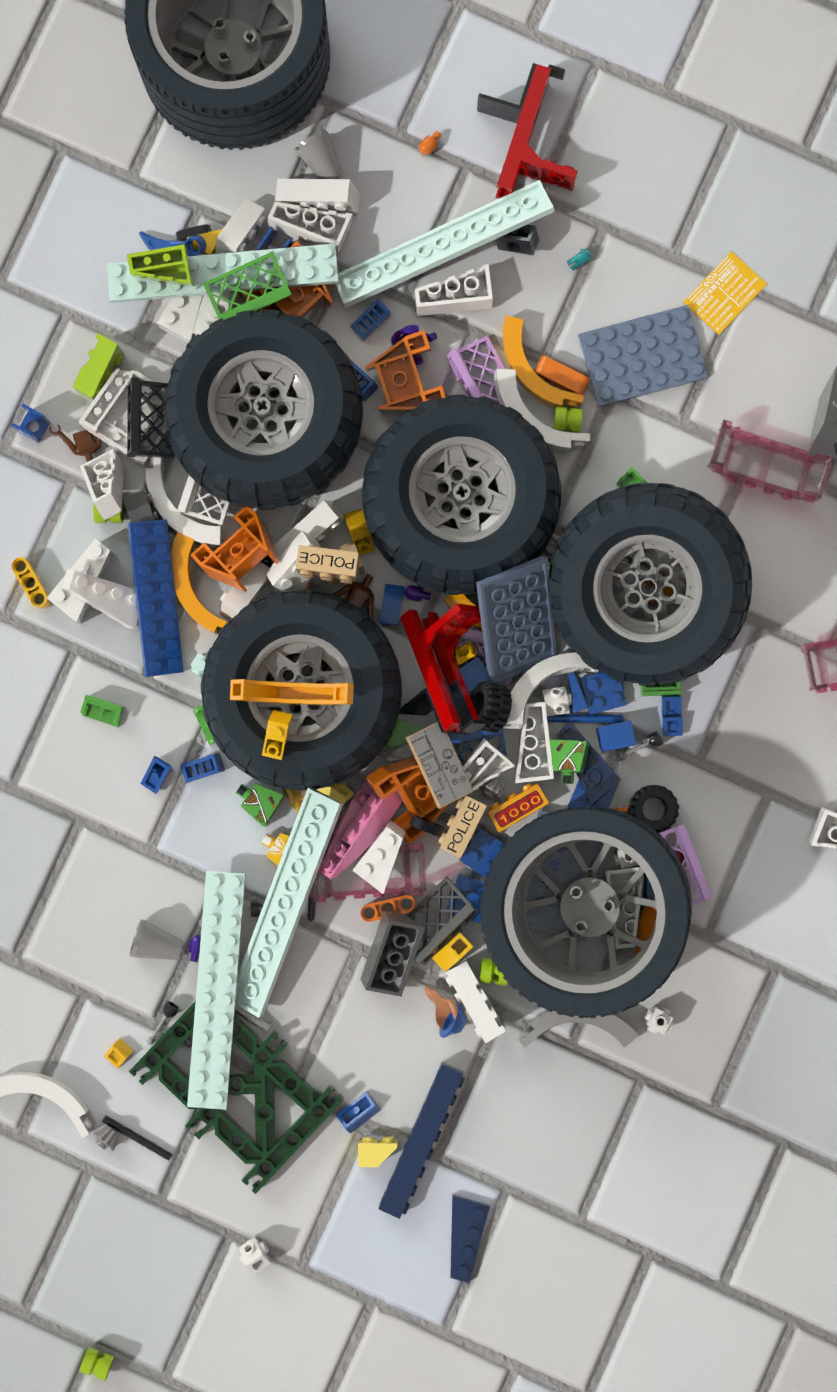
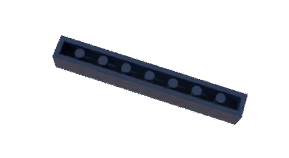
(420, 1140)

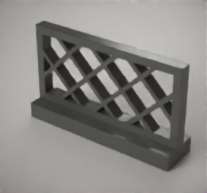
(448, 930)

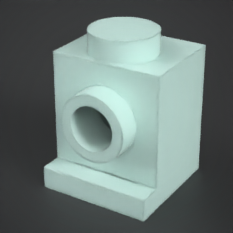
(198, 664)

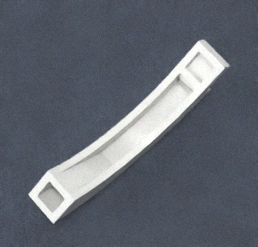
(509, 397)
(201, 533)
(536, 676)
(52, 1089)

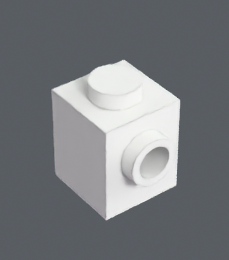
(622, 859)

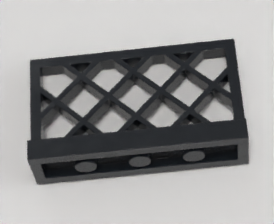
(134, 420)

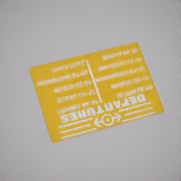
(725, 293)

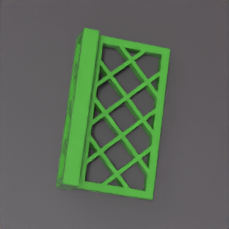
(259, 302)

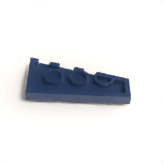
(598, 775)
(466, 1234)

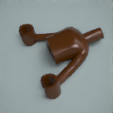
(84, 443)
(359, 594)

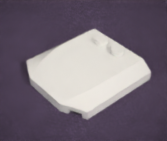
(108, 413)

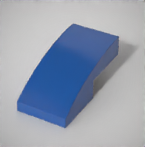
(391, 605)
(672, 715)

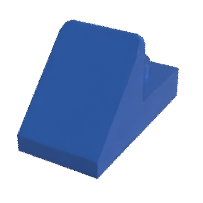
(156, 774)

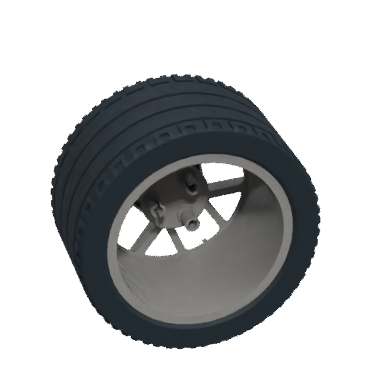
(232, 110)
(588, 910)

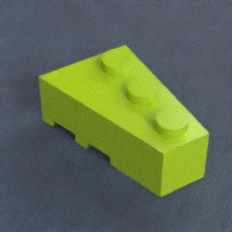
(162, 265)
(99, 367)

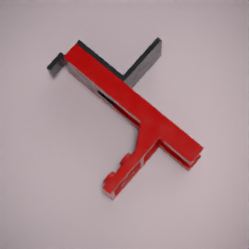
(520, 156)
(446, 696)

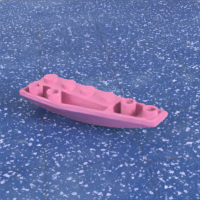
(358, 829)

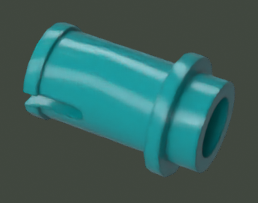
(580, 258)

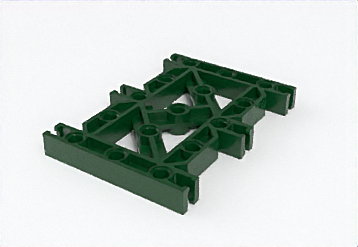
(260, 1083)

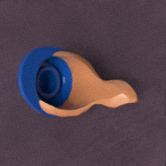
(449, 1015)

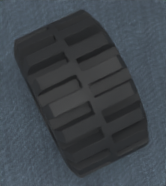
(492, 705)
(668, 799)

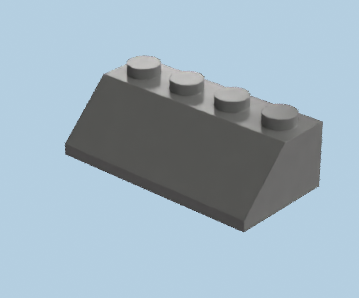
(392, 954)

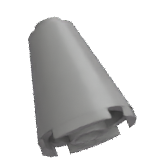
(319, 156)
(155, 943)

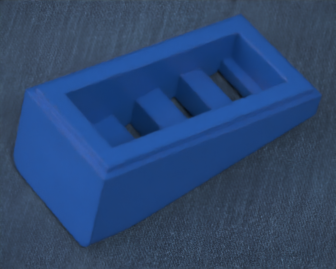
(366, 315)
(368, 386)
(578, 699)
(217, 761)

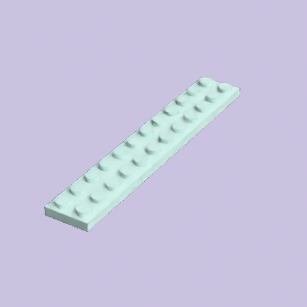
(443, 243)
(298, 264)
(286, 900)
(216, 990)

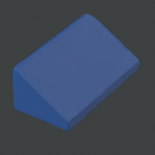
(358, 1112)

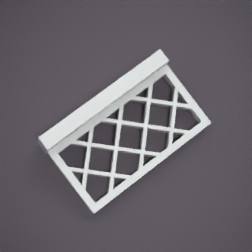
(188, 500)

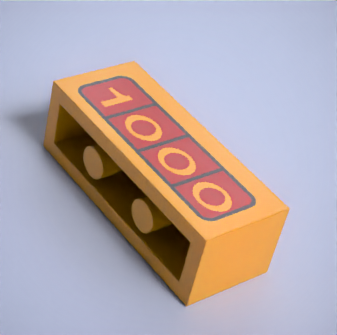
(517, 807)

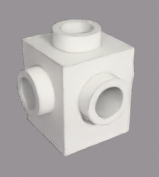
(556, 701)
(653, 1015)
(254, 1255)

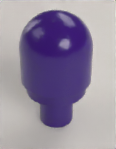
(416, 593)
(194, 947)

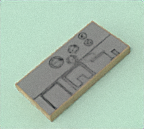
(439, 765)

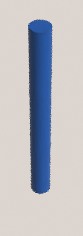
(586, 718)

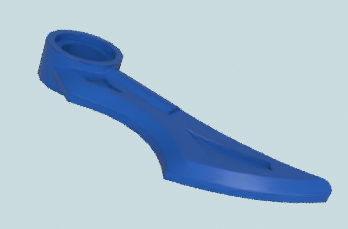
(156, 243)

